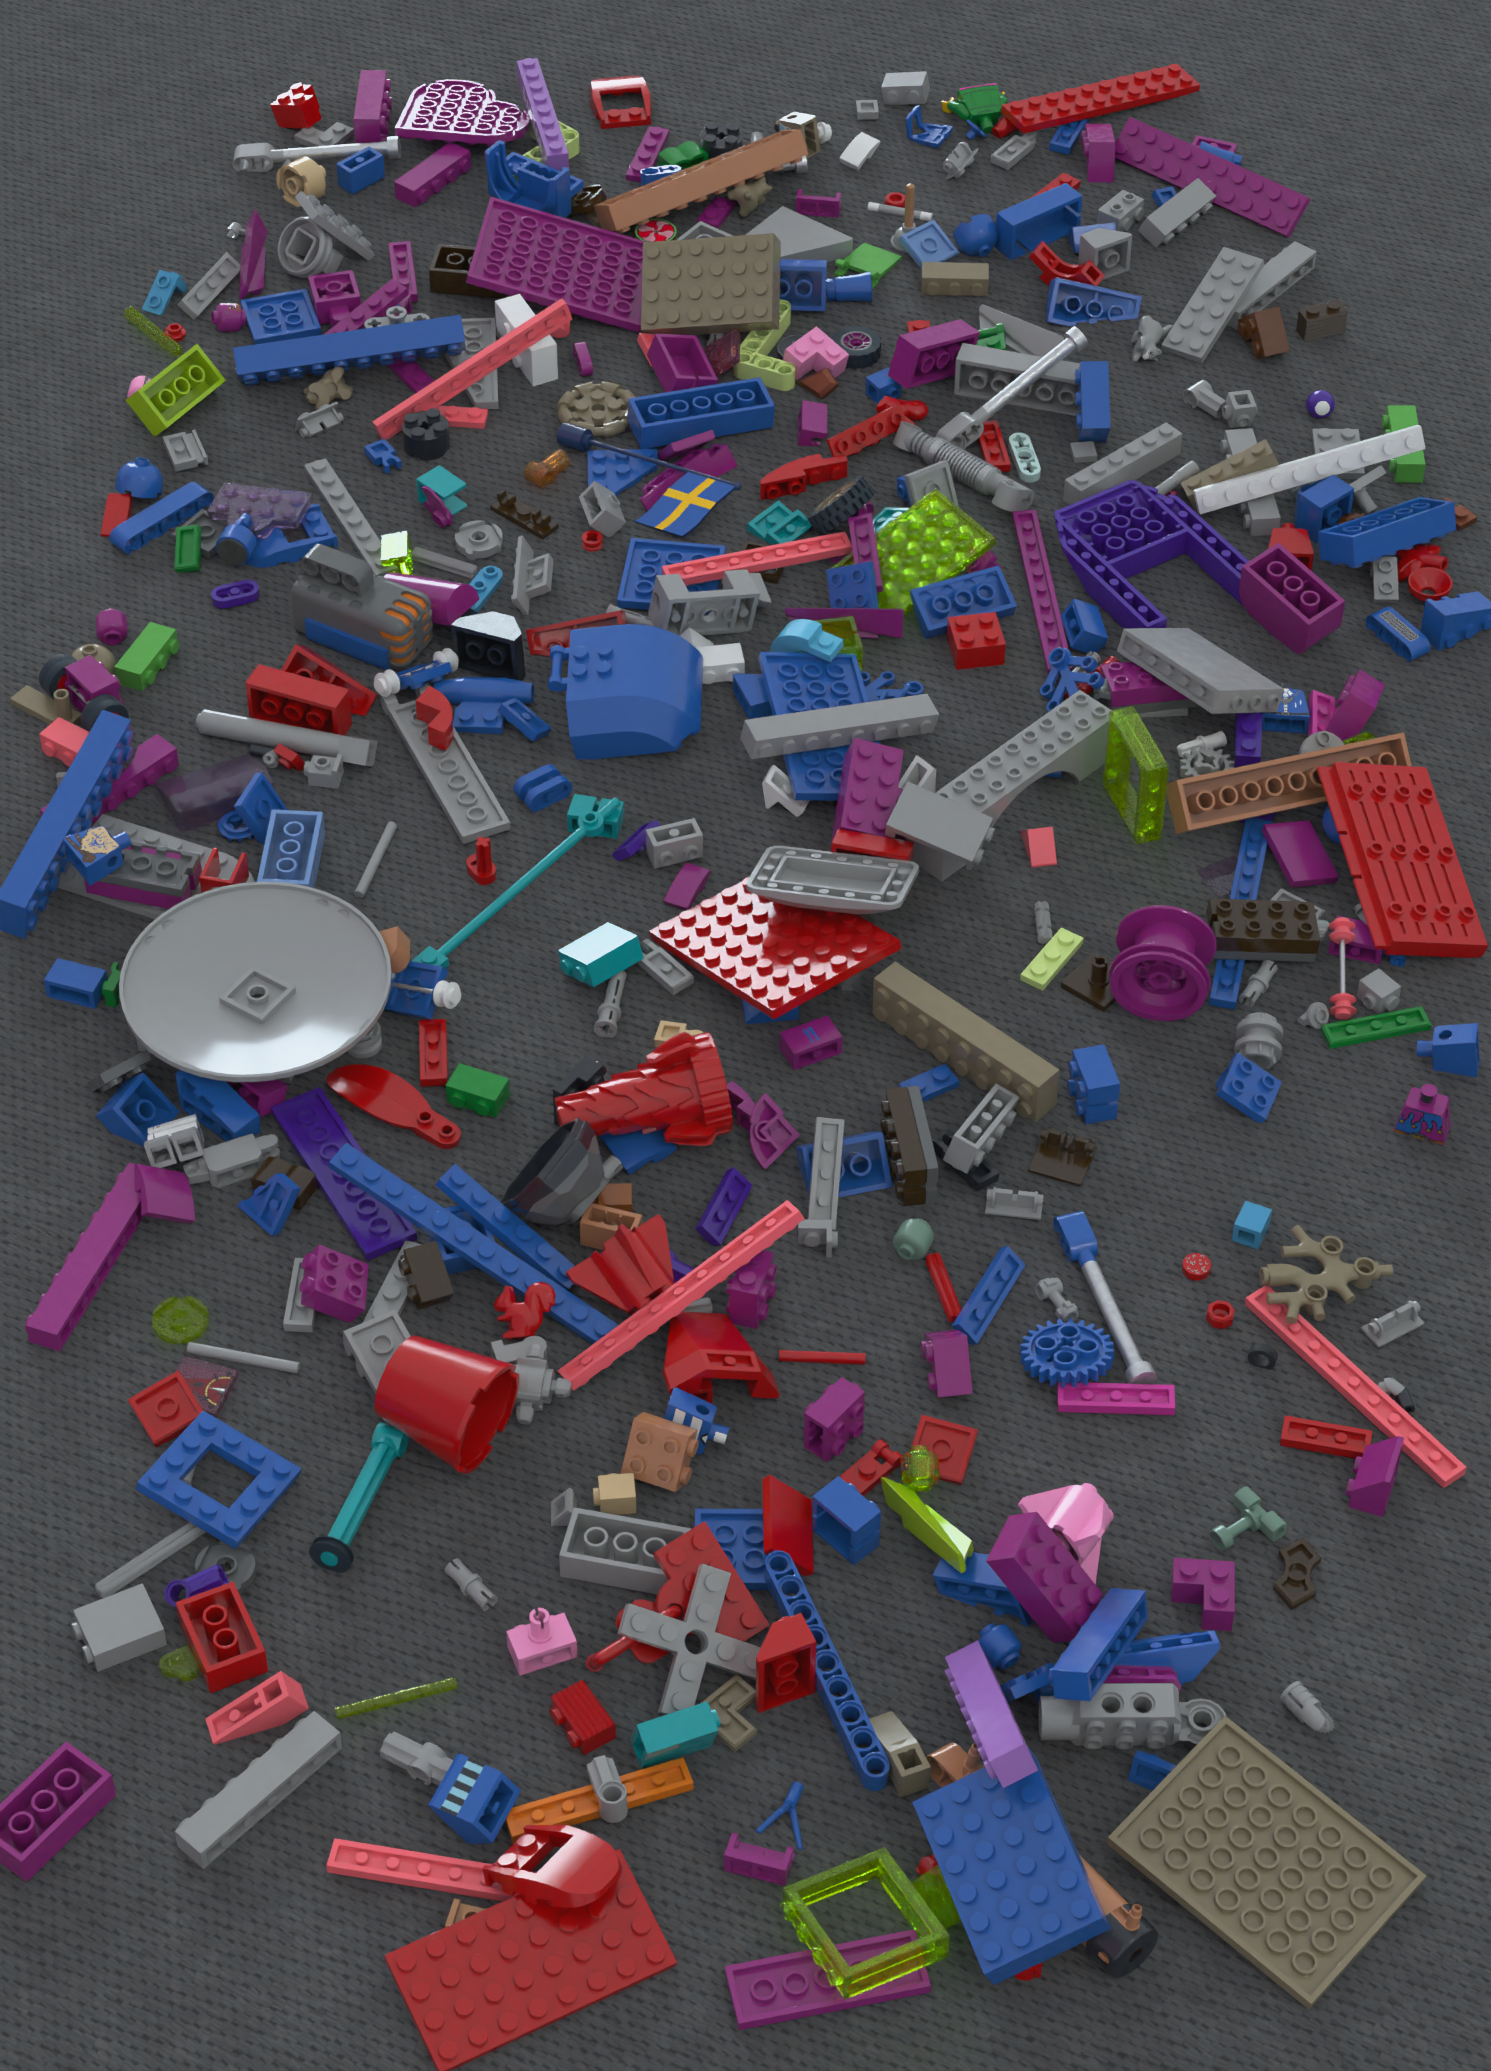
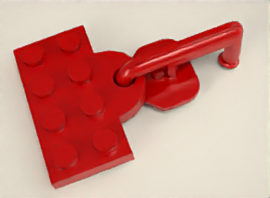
(680, 1561)

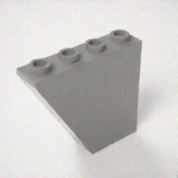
(804, 237)

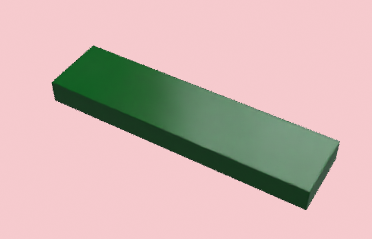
(1375, 1027)

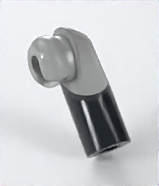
(266, 753)
(1401, 1393)

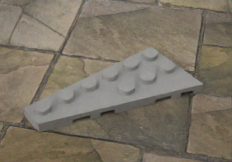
(478, 335)

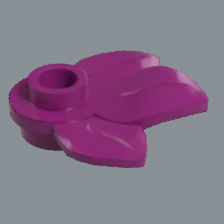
(436, 507)

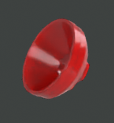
(1429, 579)

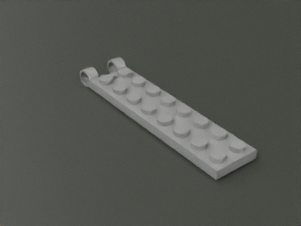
(450, 774)

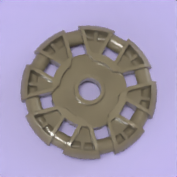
(598, 398)

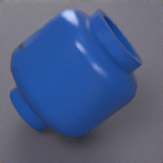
(1000, 1645)

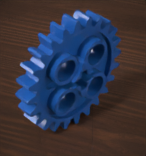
(1067, 1352)

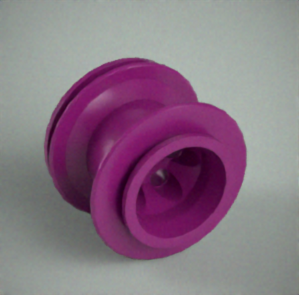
(1162, 963)

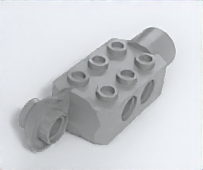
(1128, 1717)

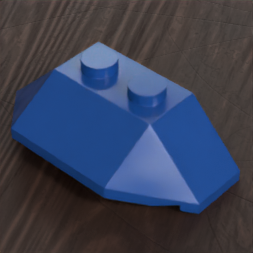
(1183, 1652)

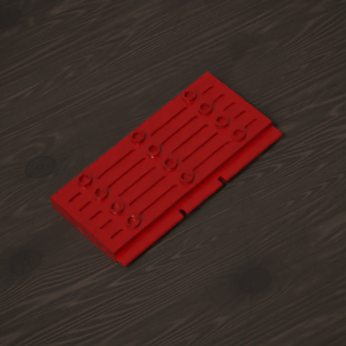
(1403, 860)

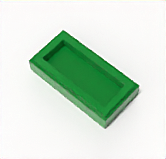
(188, 548)

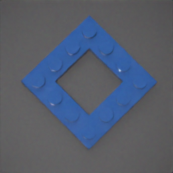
(233, 1524)

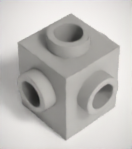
(1239, 409)

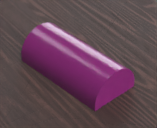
(447, 598)

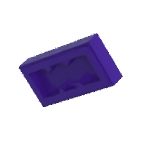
(635, 842)

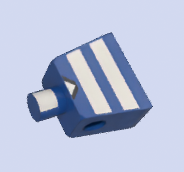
(697, 1414)

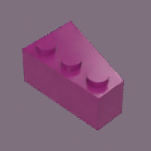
(1099, 150)
(1355, 705)

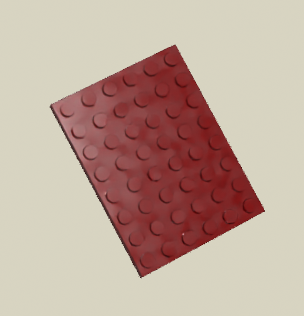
(772, 950)

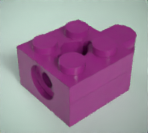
(333, 296)

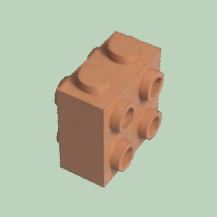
(660, 1451)

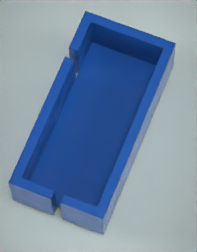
(1038, 220)

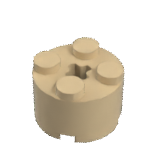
(301, 176)

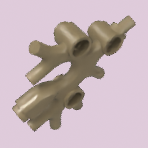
(1312, 1287)

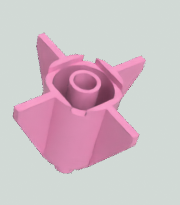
(1076, 1518)

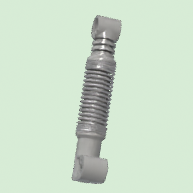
(984, 477)

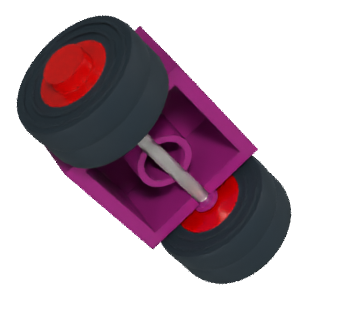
(88, 684)

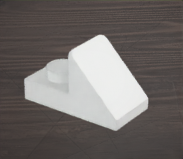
(778, 789)

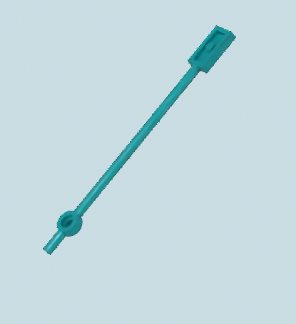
(590, 825)

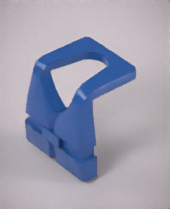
(934, 133)

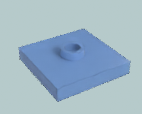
(928, 244)

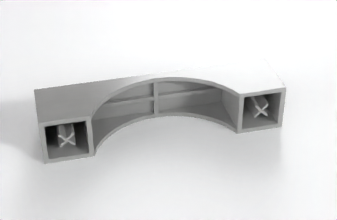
(1064, 739)

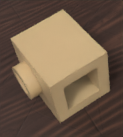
(615, 1494)

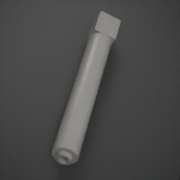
(295, 738)

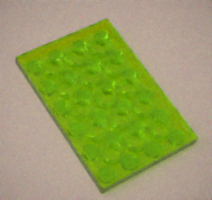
(925, 547)

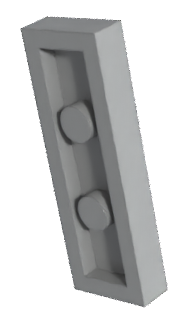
(297, 1316)

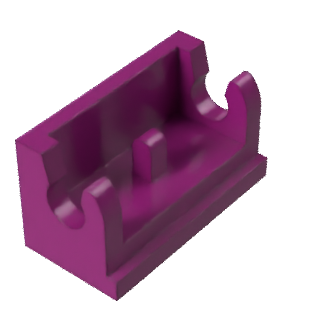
(818, 205)
(811, 423)
(758, 1861)

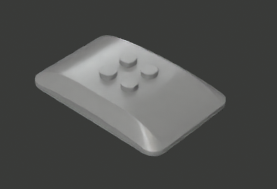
(832, 880)

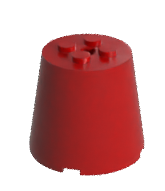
(447, 1399)

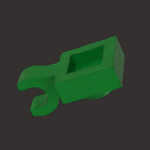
(111, 987)

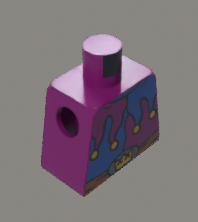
(1425, 1115)

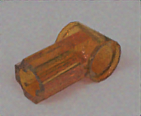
(546, 470)

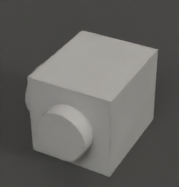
(1379, 992)

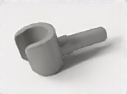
(235, 230)

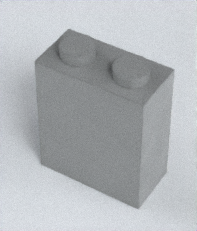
(118, 1628)

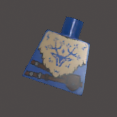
(96, 852)

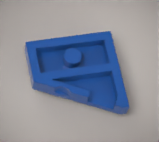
(272, 1203)

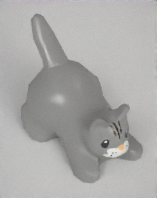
(1147, 338)

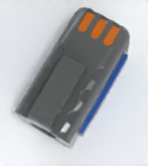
(359, 612)

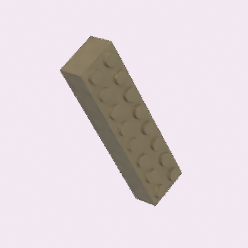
(964, 1040)

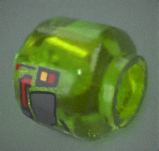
(919, 1468)

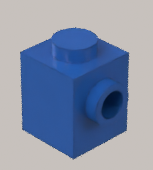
(881, 384)

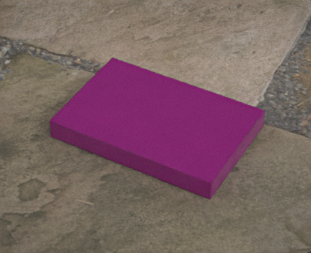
(1300, 853)

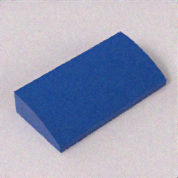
(963, 595)

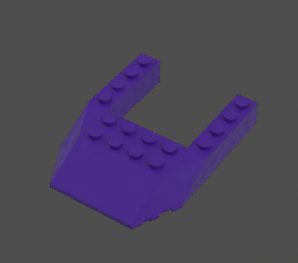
(1131, 532)

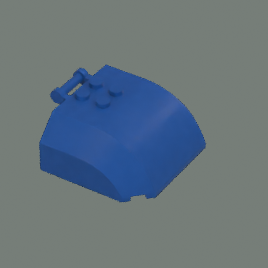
(628, 690)

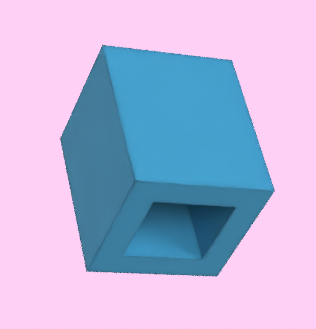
(1251, 1225)

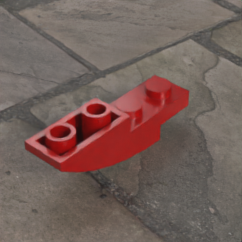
(804, 471)

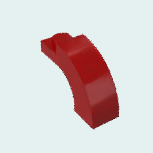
(1054, 267)

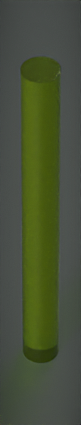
(396, 1698)

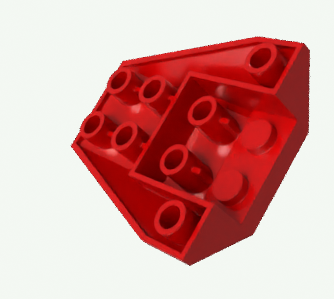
(712, 1347)

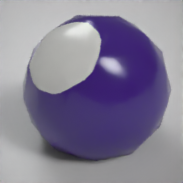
(1320, 404)

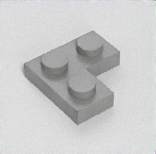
(335, 135)

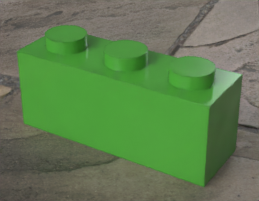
(147, 656)

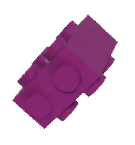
(334, 1283)
(751, 1290)
(834, 1419)

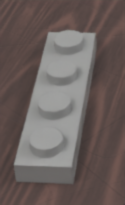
(210, 286)
(826, 1169)
(393, 1290)

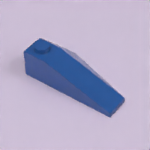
(1078, 302)

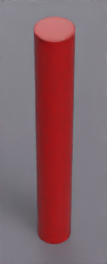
(822, 1357)

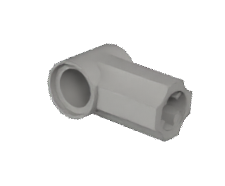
(1202, 395)
(608, 1789)

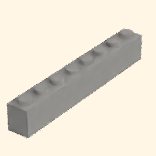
(839, 726)

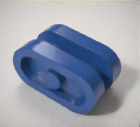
(542, 787)

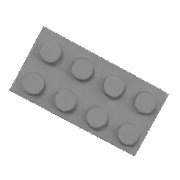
(615, 1550)

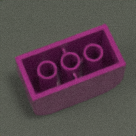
(1289, 599)

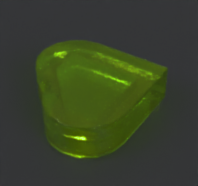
(179, 1664)

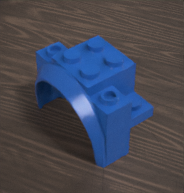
(537, 184)

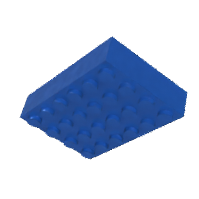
(1011, 1870)

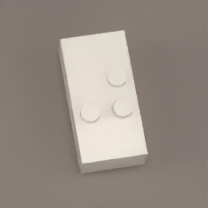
(540, 359)

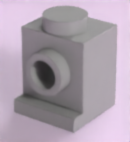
(324, 771)

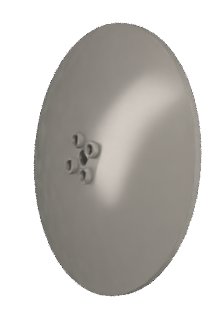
(203, 960)

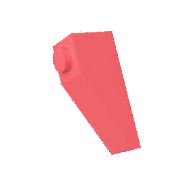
(261, 1708)

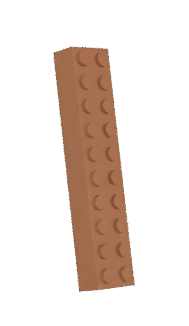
(701, 180)
(1271, 784)

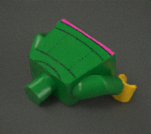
(978, 104)

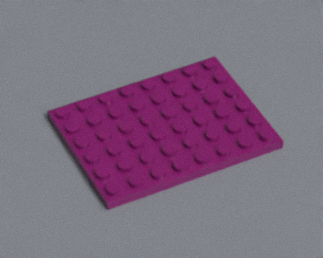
(558, 259)

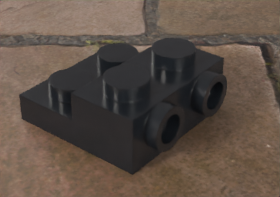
(580, 1078)

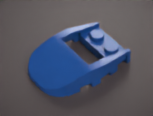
(276, 548)

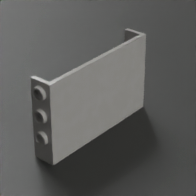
(1200, 670)

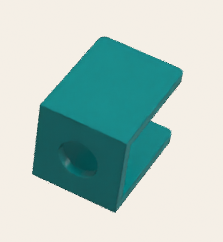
(444, 485)

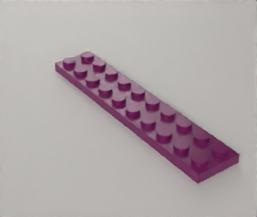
(1233, 185)

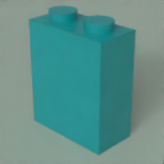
(600, 954)
(675, 1734)

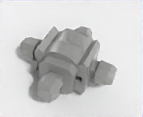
(536, 1384)

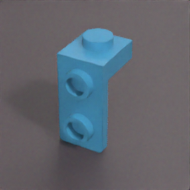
(162, 291)

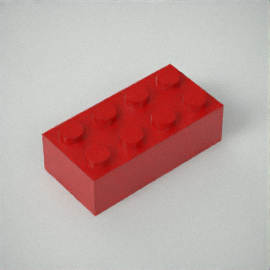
(298, 701)

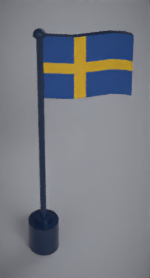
(682, 505)

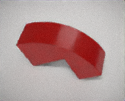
(437, 712)

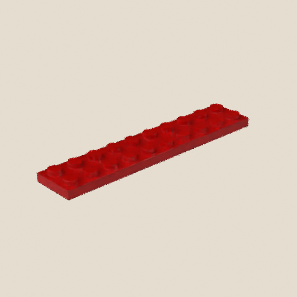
(1100, 98)

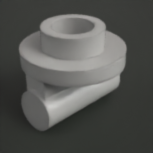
(1315, 1016)

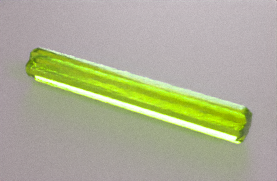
(153, 331)

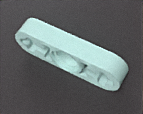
(1025, 451)

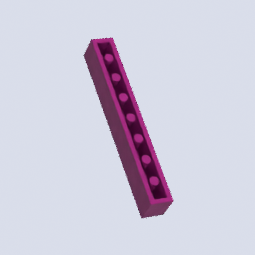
(87, 1265)

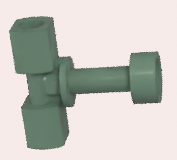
(1252, 1517)

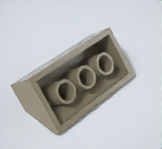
(1247, 461)

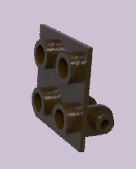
(1063, 1156)

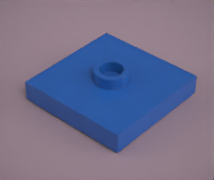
(256, 806)

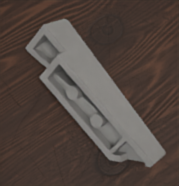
(1020, 335)

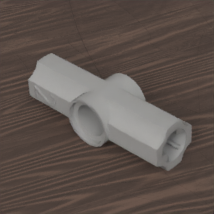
(421, 1761)

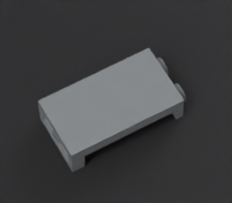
(940, 824)

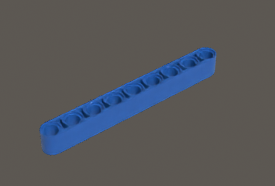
(830, 1681)

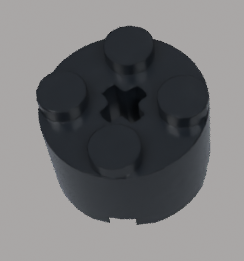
(720, 138)
(426, 434)

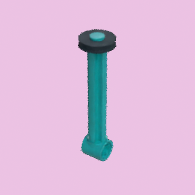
(333, 1551)

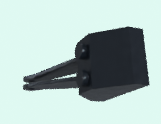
(489, 644)

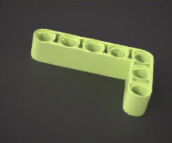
(754, 358)

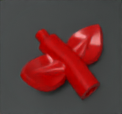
(1418, 557)

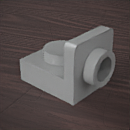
(818, 1232)

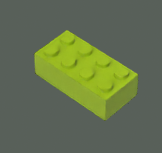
(175, 390)

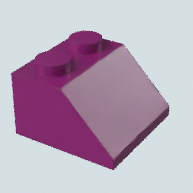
(1375, 1476)

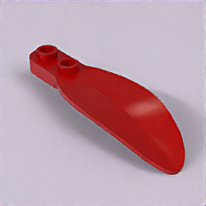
(392, 1101)

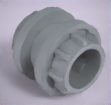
(1259, 1039)

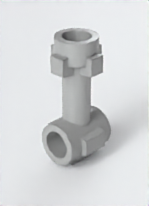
(1053, 1289)

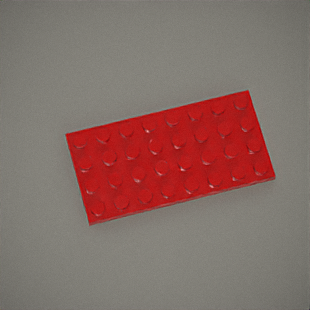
(525, 1968)

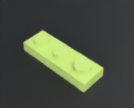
(1051, 959)

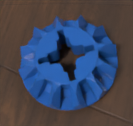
(227, 824)

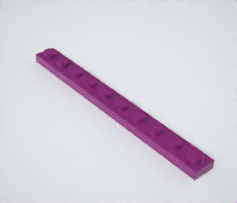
(1039, 583)

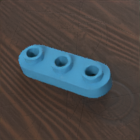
(486, 584)

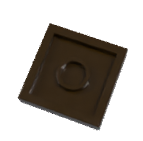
(1091, 982)

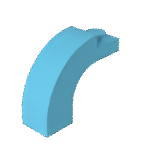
(807, 636)

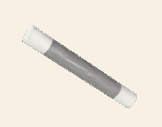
(898, 211)

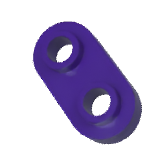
(235, 594)

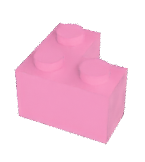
(816, 352)

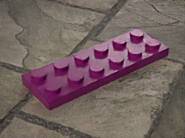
(797, 1987)

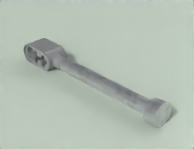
(261, 156)
(967, 428)

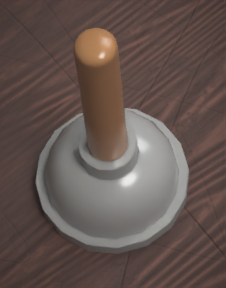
(908, 225)

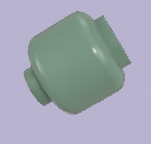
(913, 1239)

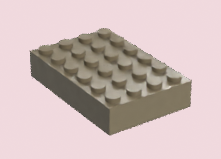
(711, 285)

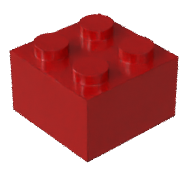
(976, 640)

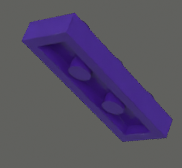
(723, 1207)

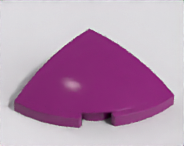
(769, 1131)

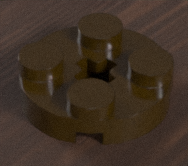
(585, 201)

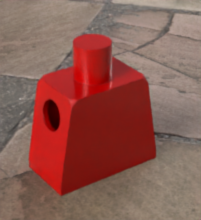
(1295, 541)

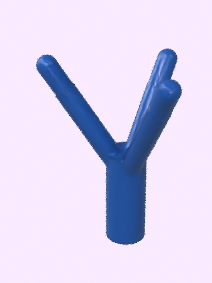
(788, 1806)

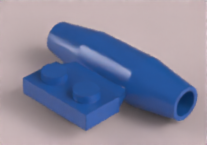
(480, 699)

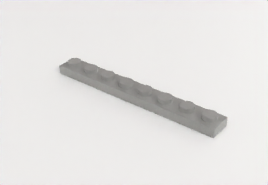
(347, 514)

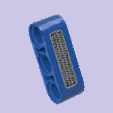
(1398, 633)

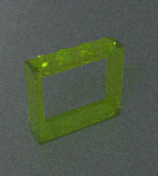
(1144, 810)
(853, 1980)

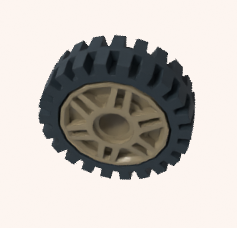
(840, 505)

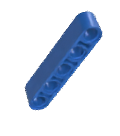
(160, 517)

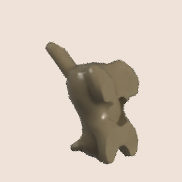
(749, 195)
(328, 388)

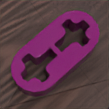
(582, 359)

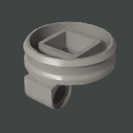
(306, 236)

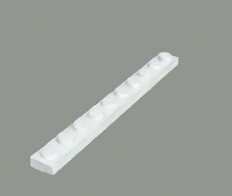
(1309, 469)

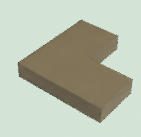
(728, 1702)

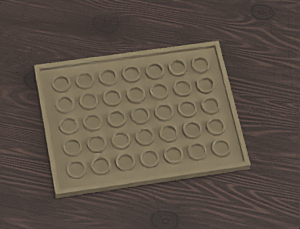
(1266, 1861)

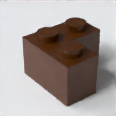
(1265, 331)

